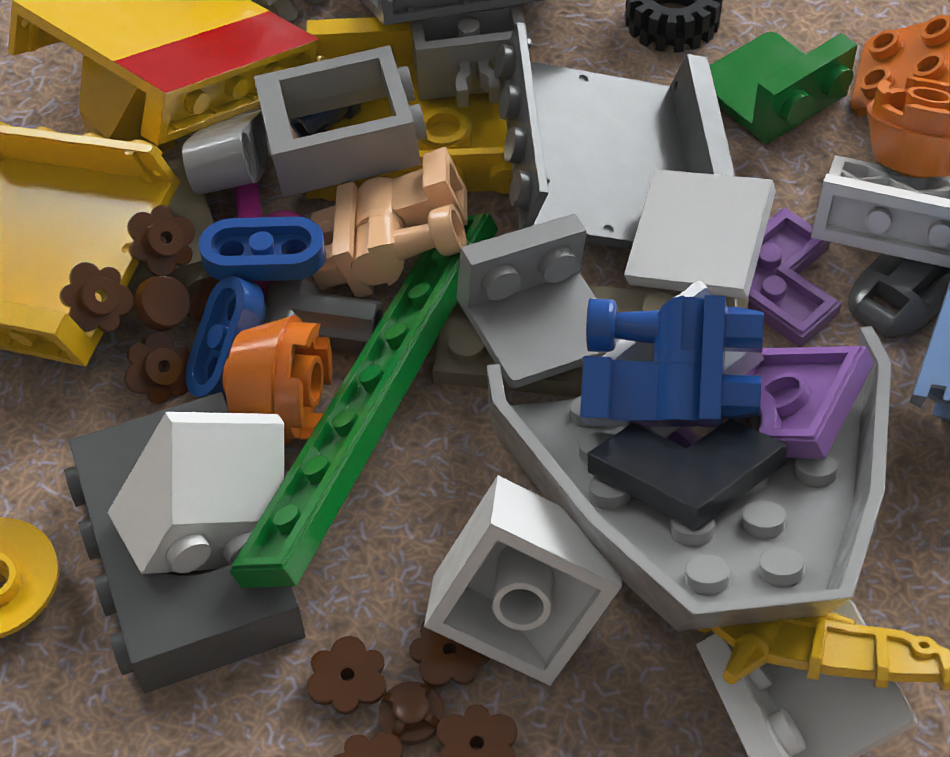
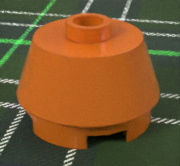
(912, 127)
(279, 372)

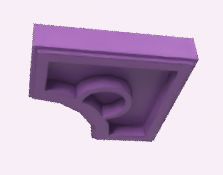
(809, 394)

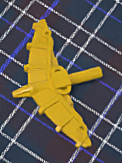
(835, 648)

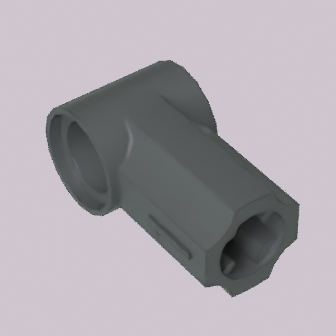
(342, 319)

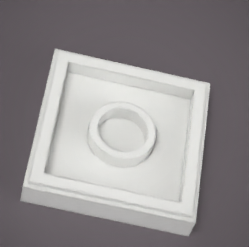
(700, 231)

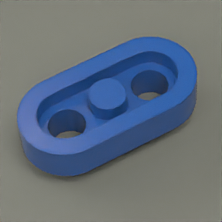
(263, 248)
(229, 309)

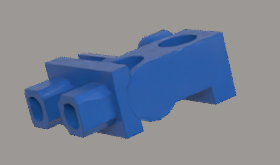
(686, 376)

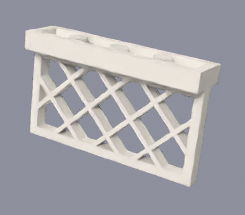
(885, 211)

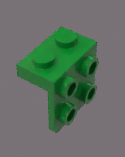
(777, 86)

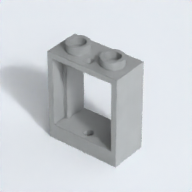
(349, 151)

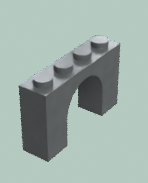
(168, 621)

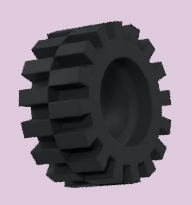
(673, 25)

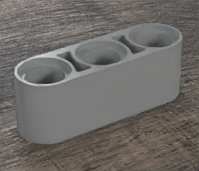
(227, 154)

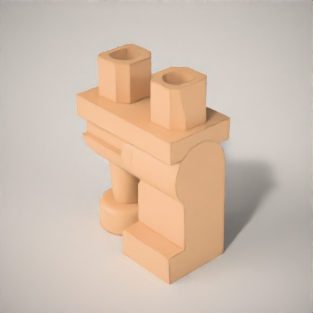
(391, 221)

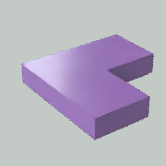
(788, 299)

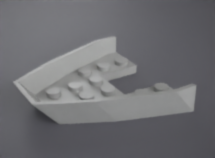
(767, 557)

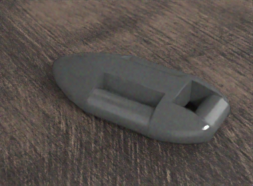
(904, 283)

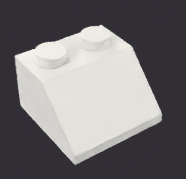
(199, 489)
(521, 583)

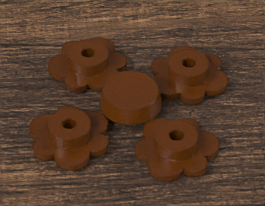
(158, 301)
(411, 709)

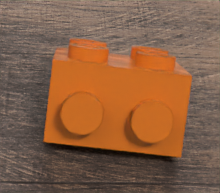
(902, 53)

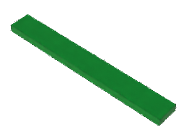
(354, 421)

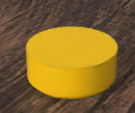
(447, 129)

